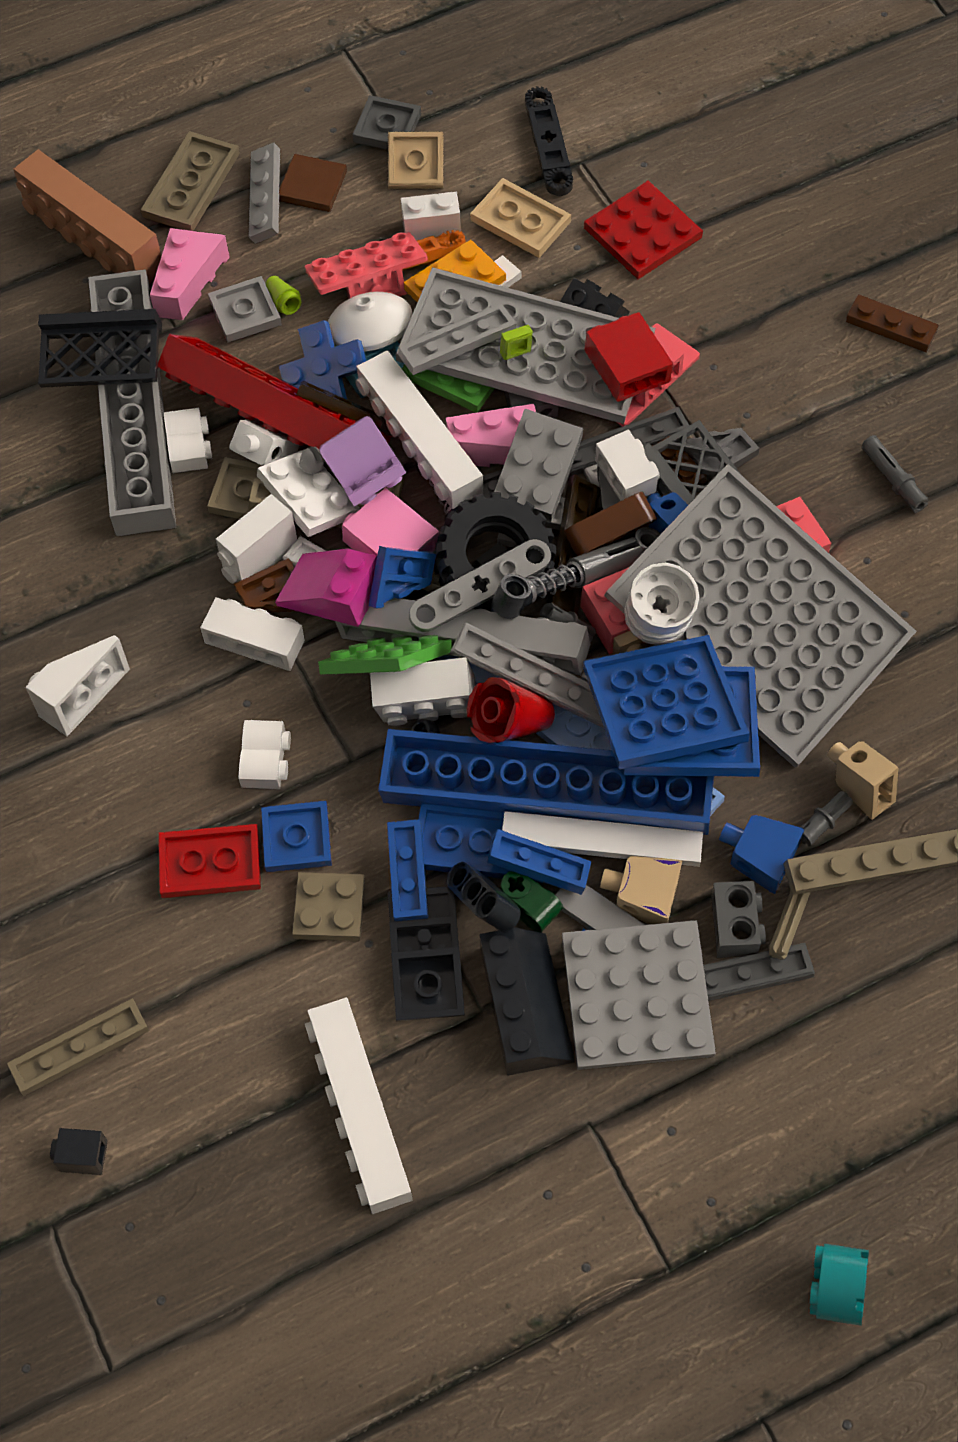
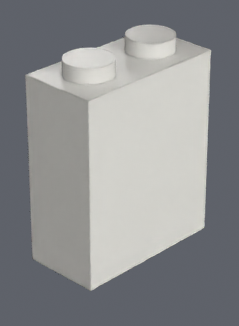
(256, 540)

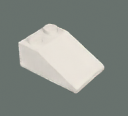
(76, 683)

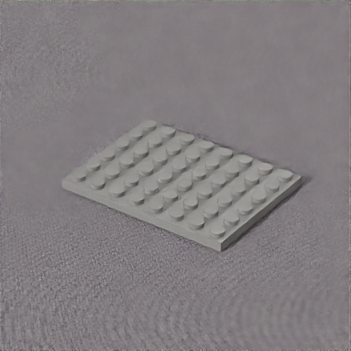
(777, 607)

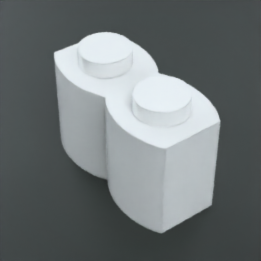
(186, 440)
(263, 754)

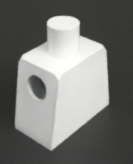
(259, 443)

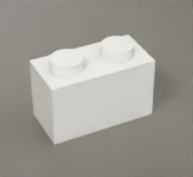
(430, 214)
(626, 465)

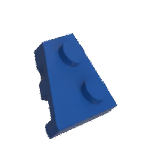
(400, 573)

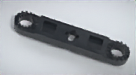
(552, 155)

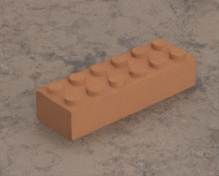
(86, 217)

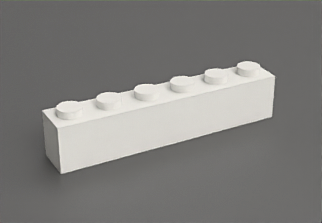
(419, 429)
(360, 1107)

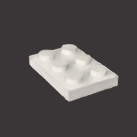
(313, 498)

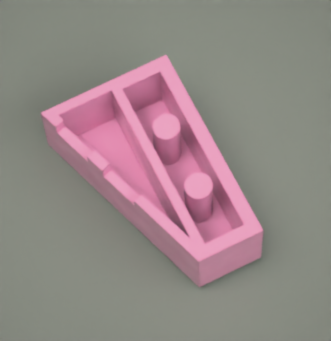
(185, 269)
(487, 434)

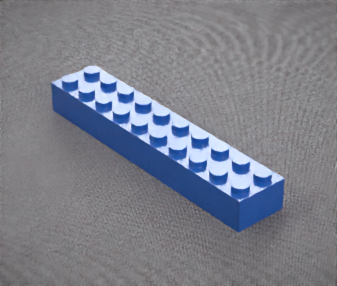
(537, 781)

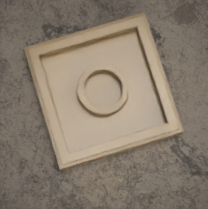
(415, 160)

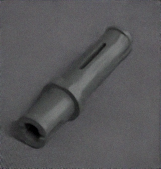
(902, 483)

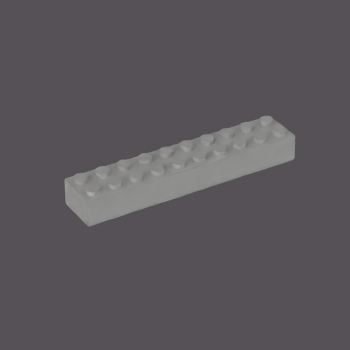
(132, 420)

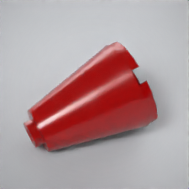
(507, 711)

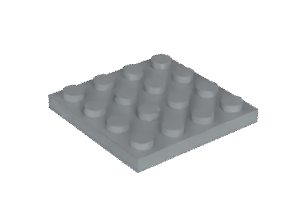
(637, 995)

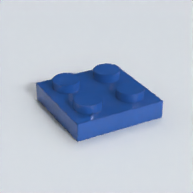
(296, 836)

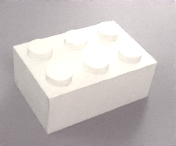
(423, 691)

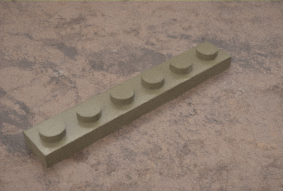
(872, 862)

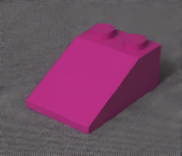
(331, 585)

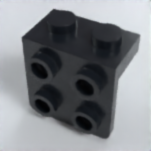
(587, 296)

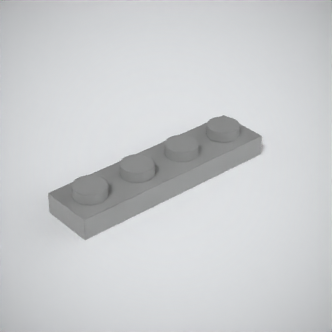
(264, 193)
(456, 339)

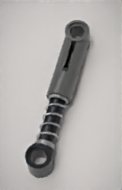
(518, 592)

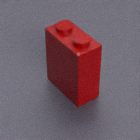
(628, 356)

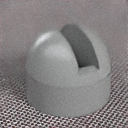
(309, 459)

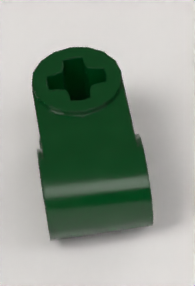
(535, 903)

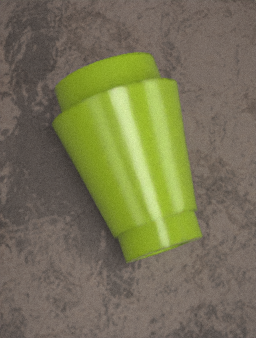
(285, 297)

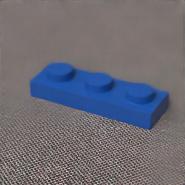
(539, 861)
(407, 870)

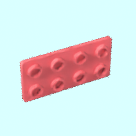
(368, 268)
(681, 355)

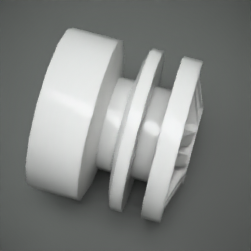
(668, 589)

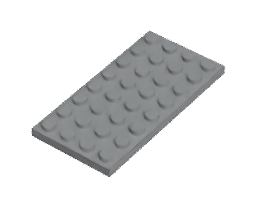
(553, 369)

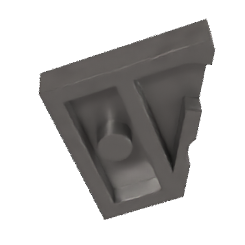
(733, 442)

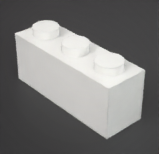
(252, 633)

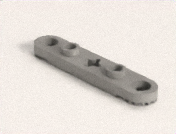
(459, 594)

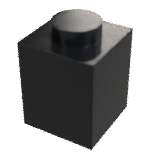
(79, 1151)

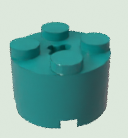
(841, 1285)

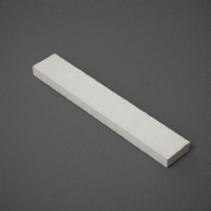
(606, 838)

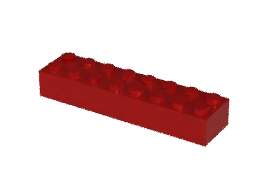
(250, 391)

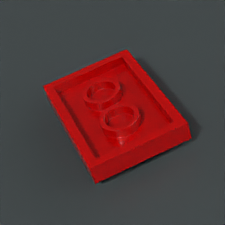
(209, 861)

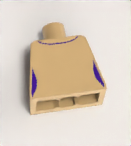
(645, 887)

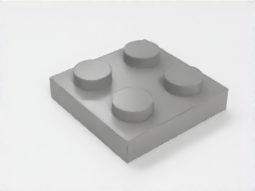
(244, 309)

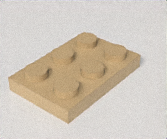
(520, 217)

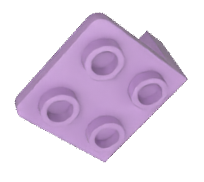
(362, 461)

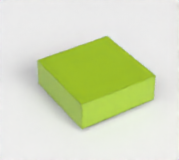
(516, 342)

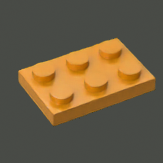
(466, 261)

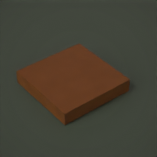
(312, 182)

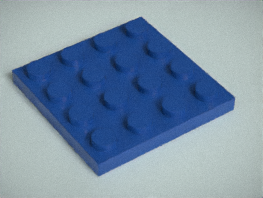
(665, 702)
(731, 760)

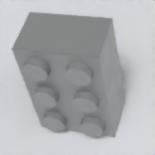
(539, 462)

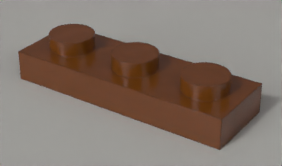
(892, 323)

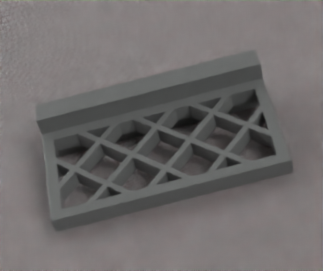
(668, 480)

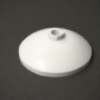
(371, 318)

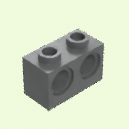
(731, 919)

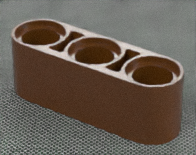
(610, 524)

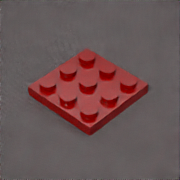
(643, 229)

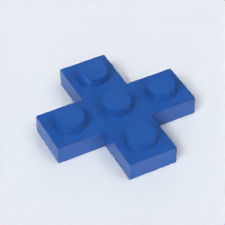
(322, 361)

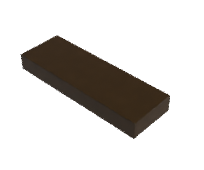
(337, 403)

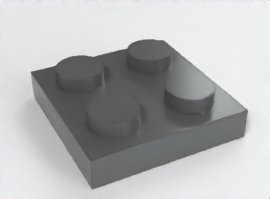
(384, 116)

